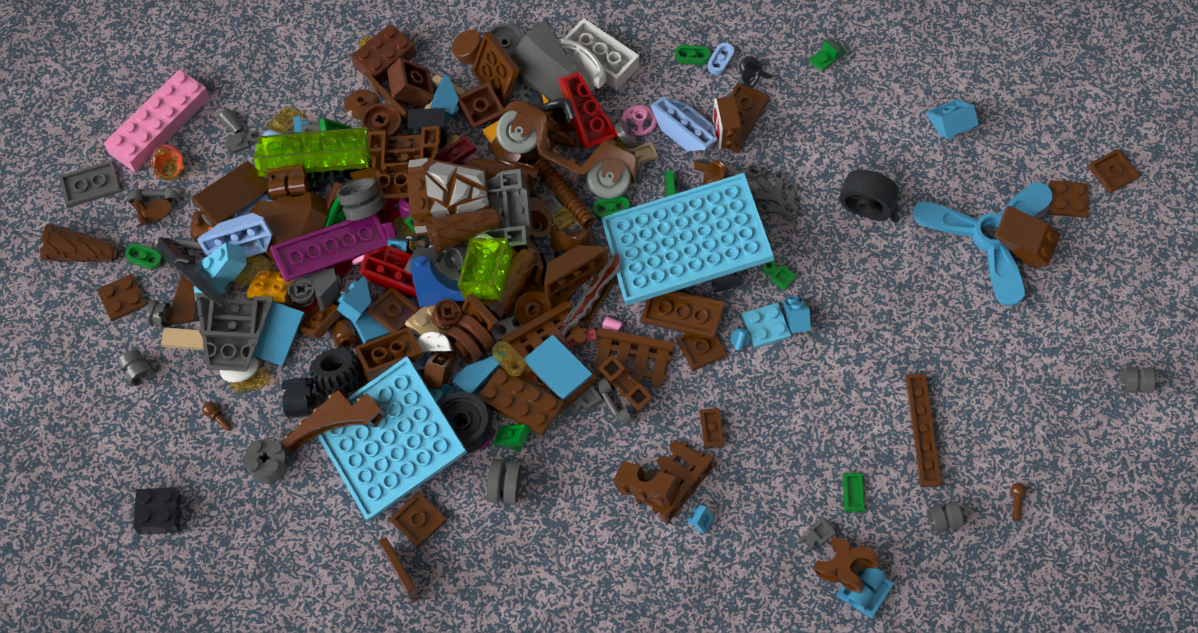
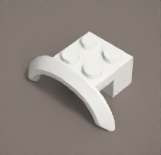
(586, 64)

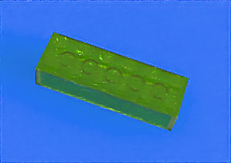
(317, 150)

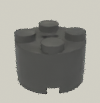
(270, 452)

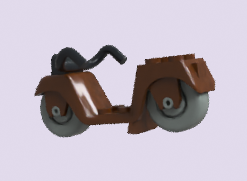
(526, 126)

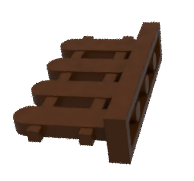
(541, 327)
(623, 351)
(690, 479)

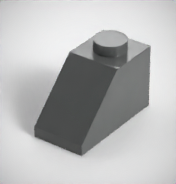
(326, 287)

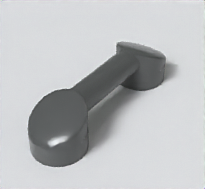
(168, 193)
(604, 389)

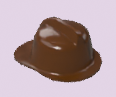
(540, 218)

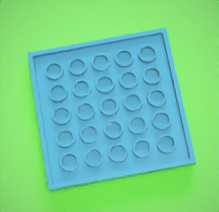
(401, 450)

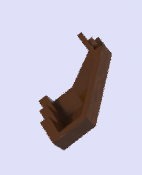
(292, 217)

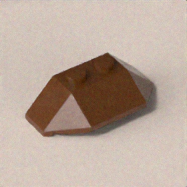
(573, 269)

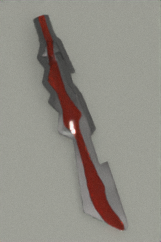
(591, 294)

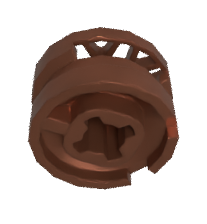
(446, 313)

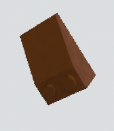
(1027, 237)
(386, 351)

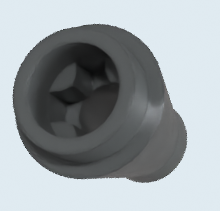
(229, 120)

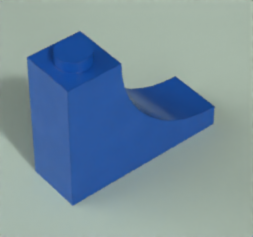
(431, 284)

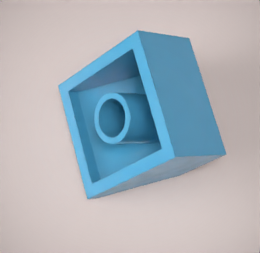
(953, 118)

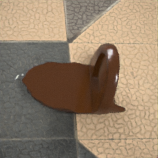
(151, 211)

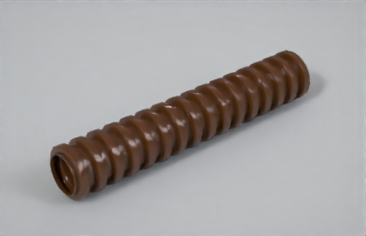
(565, 193)

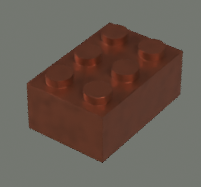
(382, 52)

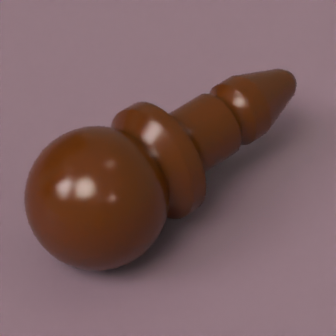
(211, 410)

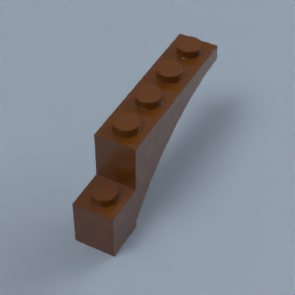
(334, 414)

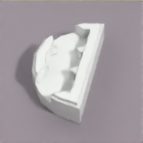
(434, 342)

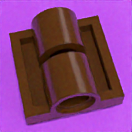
(288, 181)

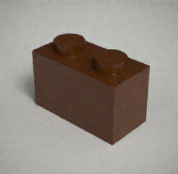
(439, 369)

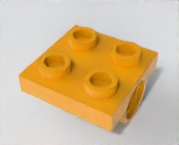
(270, 285)

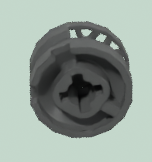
(302, 291)
(158, 313)

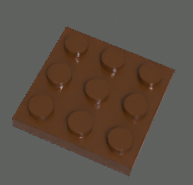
(495, 67)

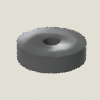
(626, 134)

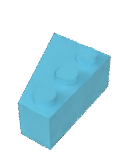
(223, 266)

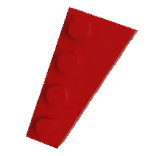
(591, 122)

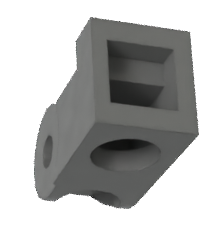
(504, 327)

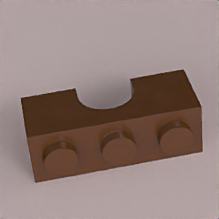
(625, 384)
(660, 489)

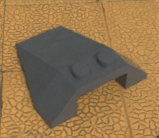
(511, 198)

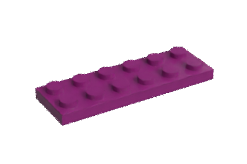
(328, 247)

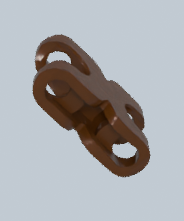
(847, 564)

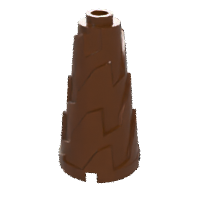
(494, 167)
(453, 229)
(66, 245)
(517, 276)

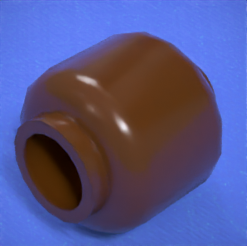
(344, 333)

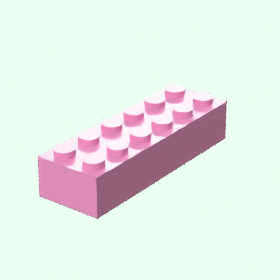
(157, 120)

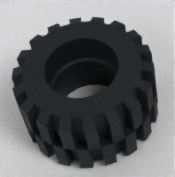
(336, 371)

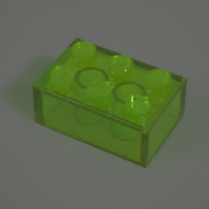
(485, 268)

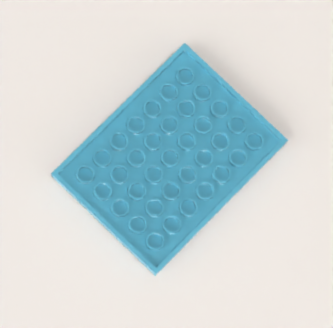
(687, 239)

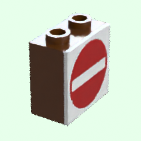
(726, 122)

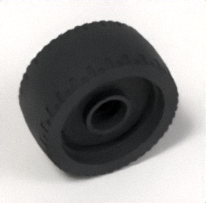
(869, 194)
(468, 408)

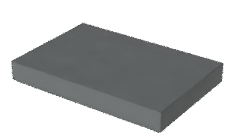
(89, 184)

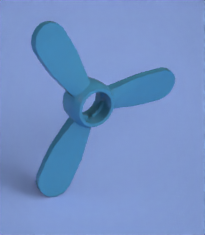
(1002, 267)

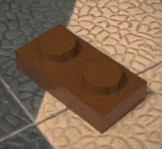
(711, 428)

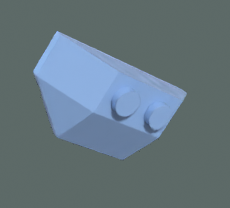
(684, 124)
(245, 231)

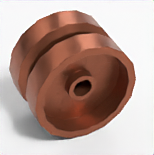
(381, 118)
(470, 339)

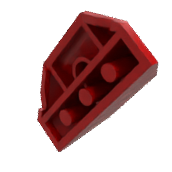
(386, 269)

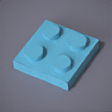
(766, 325)

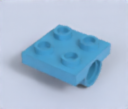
(873, 593)

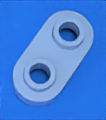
(719, 59)

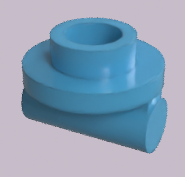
(740, 338)

